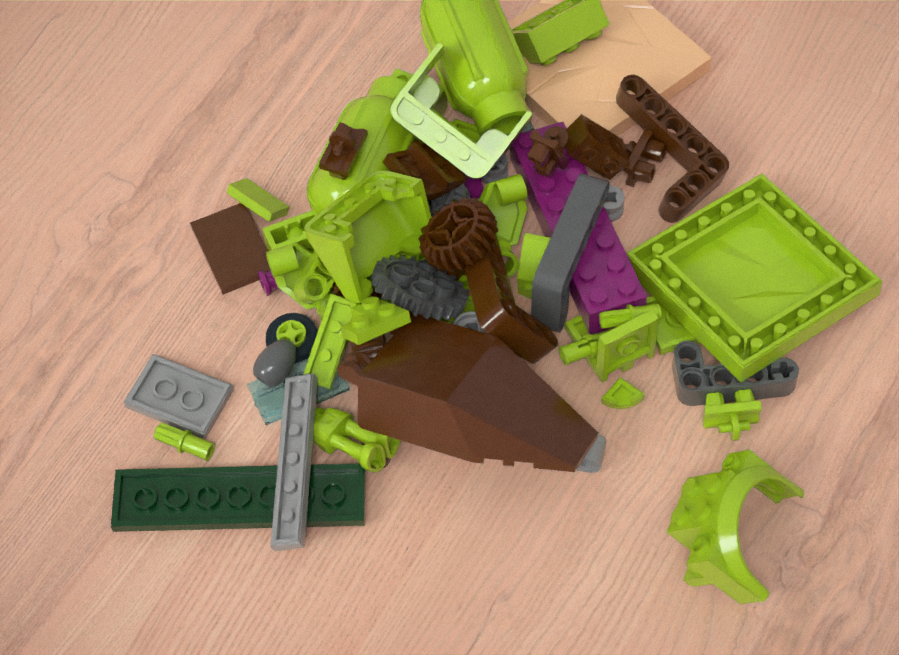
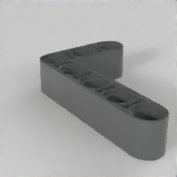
(565, 249)

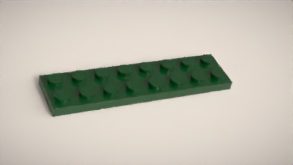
(230, 497)

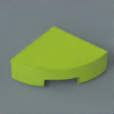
(622, 395)

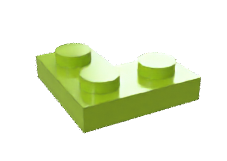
(373, 319)

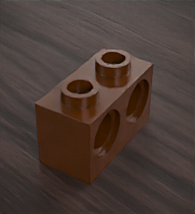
(596, 147)

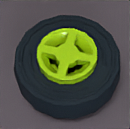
(293, 327)

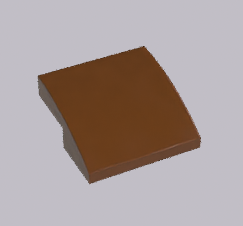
(424, 163)

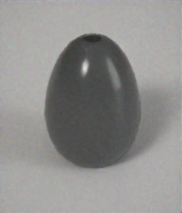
(275, 363)

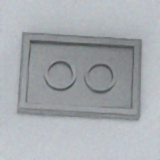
(178, 396)

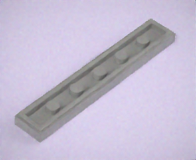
(294, 463)

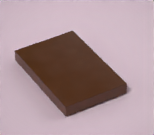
(231, 247)

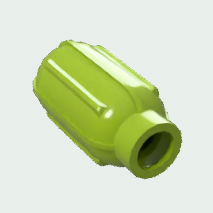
(480, 63)
(383, 137)

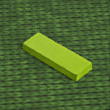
(329, 343)

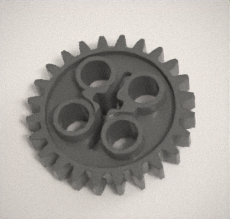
(419, 287)

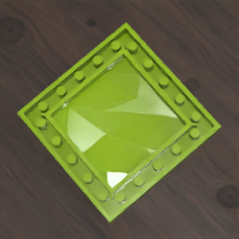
(752, 276)

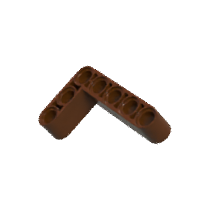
(676, 145)
(499, 313)

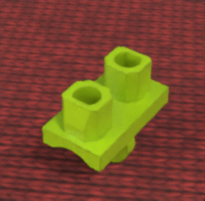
(732, 416)

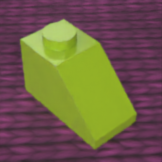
(531, 255)

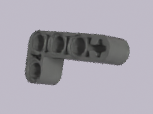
(781, 375)

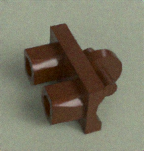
(342, 150)
(548, 150)
(639, 154)

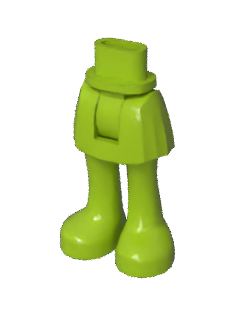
(334, 428)

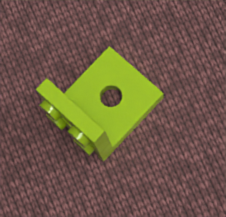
(620, 345)

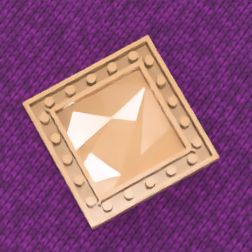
(588, 78)

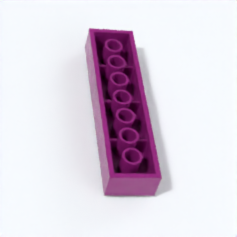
(604, 273)

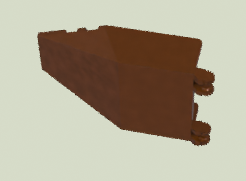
(465, 398)

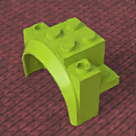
(709, 521)

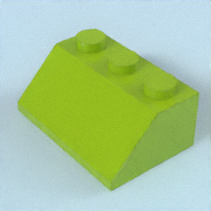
(560, 29)

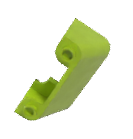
(369, 223)

